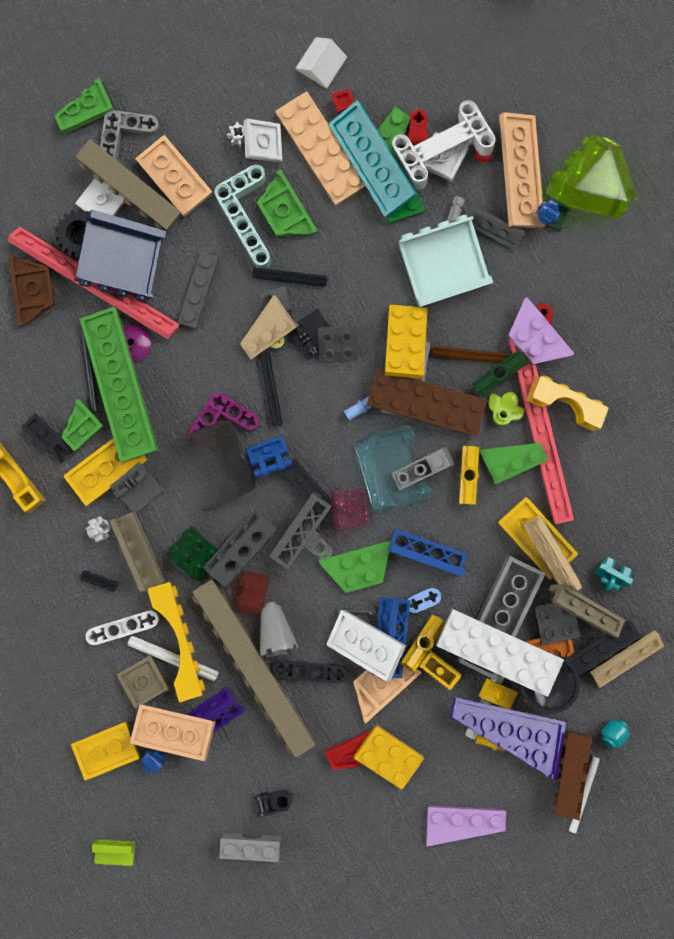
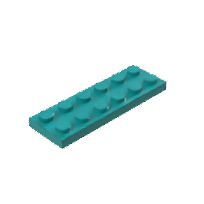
(372, 159)

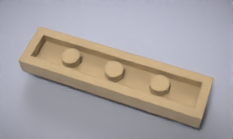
(627, 659)

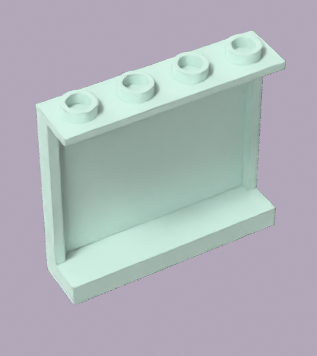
(444, 260)

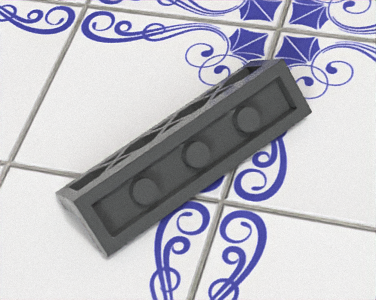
(297, 525)

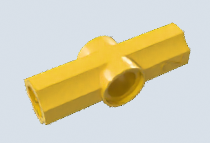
(469, 461)
(417, 653)

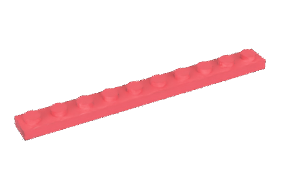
(67, 267)
(543, 434)

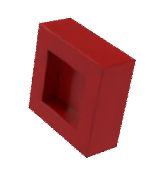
(342, 100)

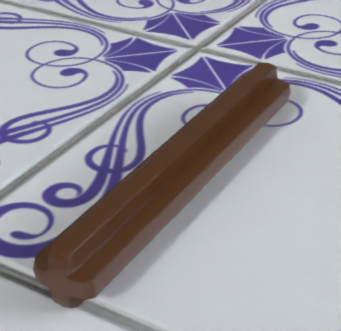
(468, 354)

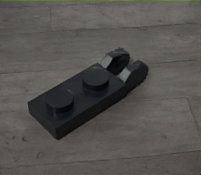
(46, 436)

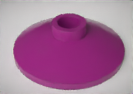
(141, 339)

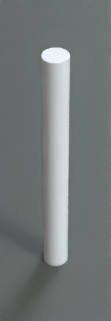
(589, 779)

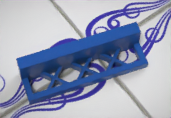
(427, 559)
(388, 620)

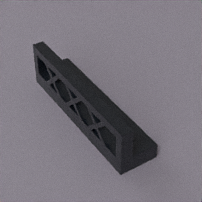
(604, 649)

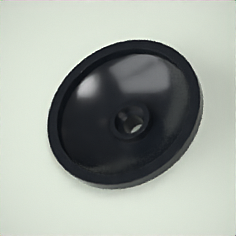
(563, 692)

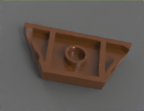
(31, 289)

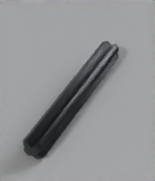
(288, 276)
(271, 389)

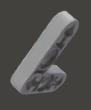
(121, 125)

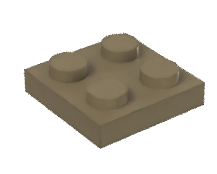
(143, 681)

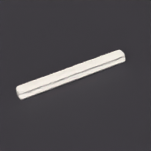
(168, 656)

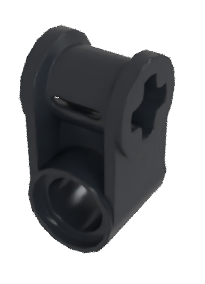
(269, 803)

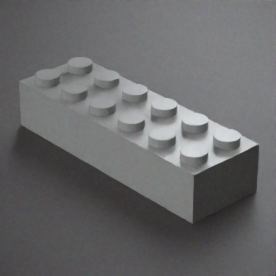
(508, 601)

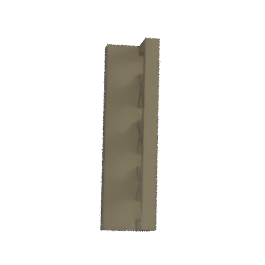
(137, 551)
(587, 610)

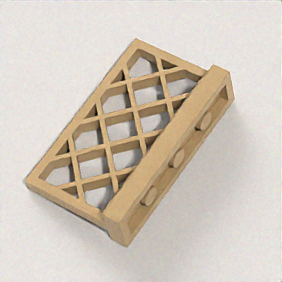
(551, 553)

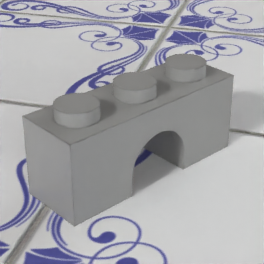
(254, 849)

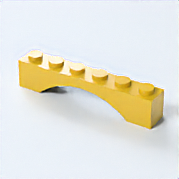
(187, 681)

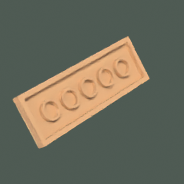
(320, 148)
(521, 169)

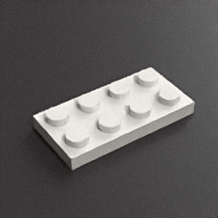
(366, 645)

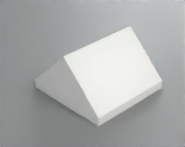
(322, 61)

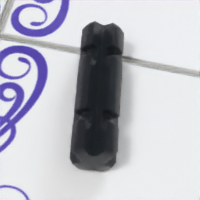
(99, 581)

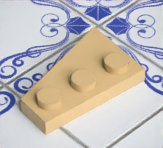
(268, 328)

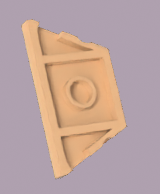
(376, 693)

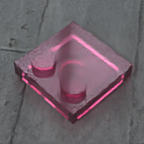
(349, 508)

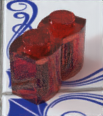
(252, 592)

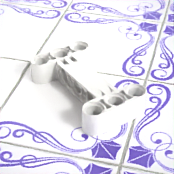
(443, 144)

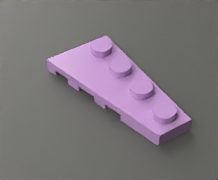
(460, 823)

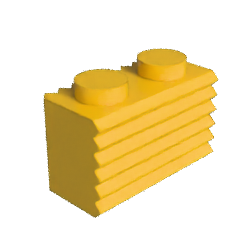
(440, 670)

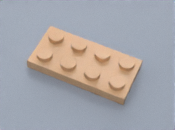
(174, 176)
(172, 732)

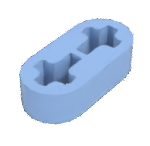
(425, 604)

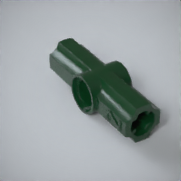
(490, 380)

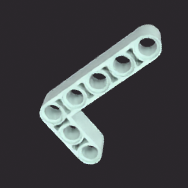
(240, 217)

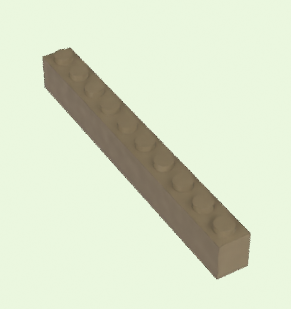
(254, 667)

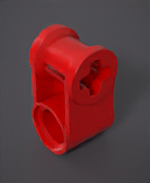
(418, 131)

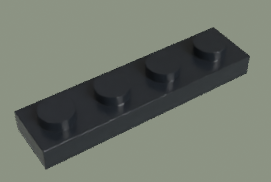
(306, 486)

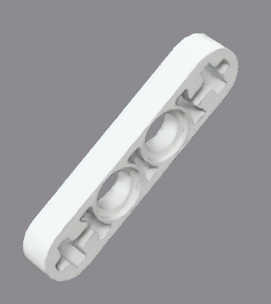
(122, 626)

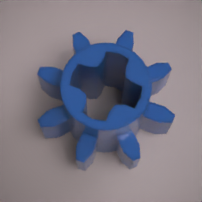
(547, 212)
(152, 761)

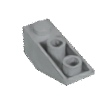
(422, 468)

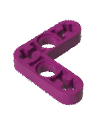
(218, 411)

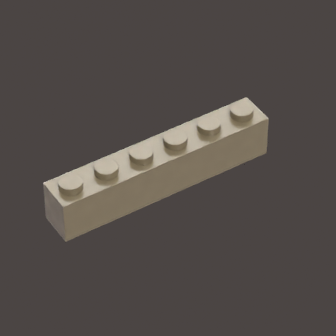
(129, 186)

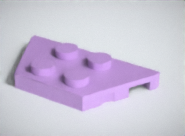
(536, 336)

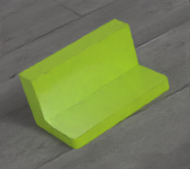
(114, 852)

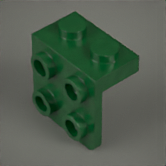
(192, 553)

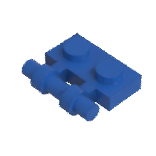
(266, 452)

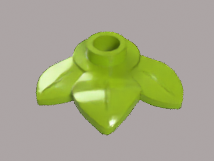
(506, 405)

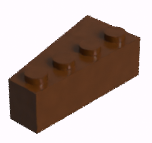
(573, 775)

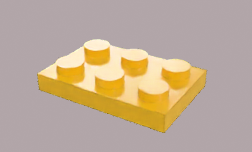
(105, 751)
(389, 757)

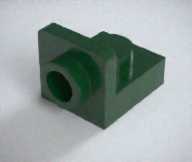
(558, 224)

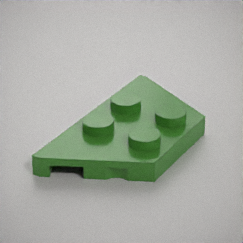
(284, 209)
(358, 567)

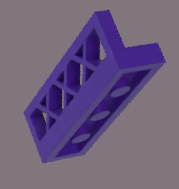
(217, 707)

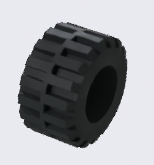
(66, 230)

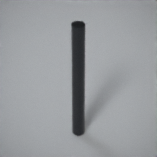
(90, 377)

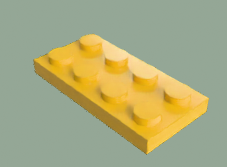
(406, 341)
(98, 471)
(513, 525)

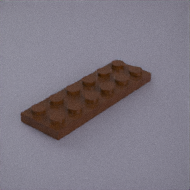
(427, 403)

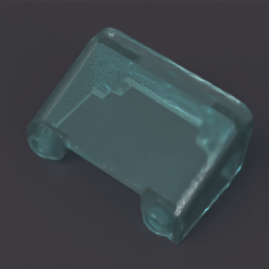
(379, 457)

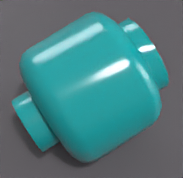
(615, 734)

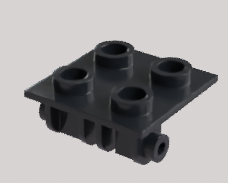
(307, 333)

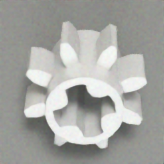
(236, 129)
(98, 529)

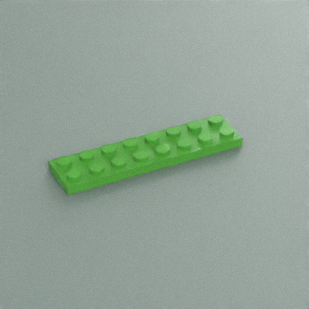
(118, 385)

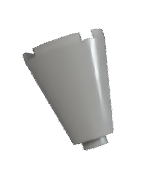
(275, 632)

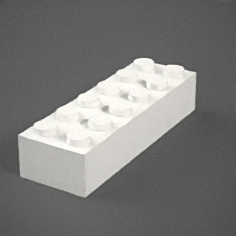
(499, 652)

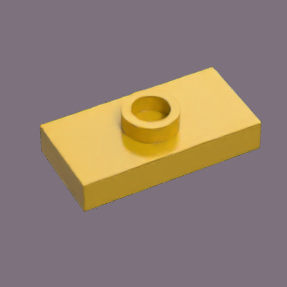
(498, 694)

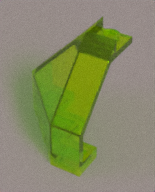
(594, 179)

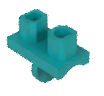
(612, 577)

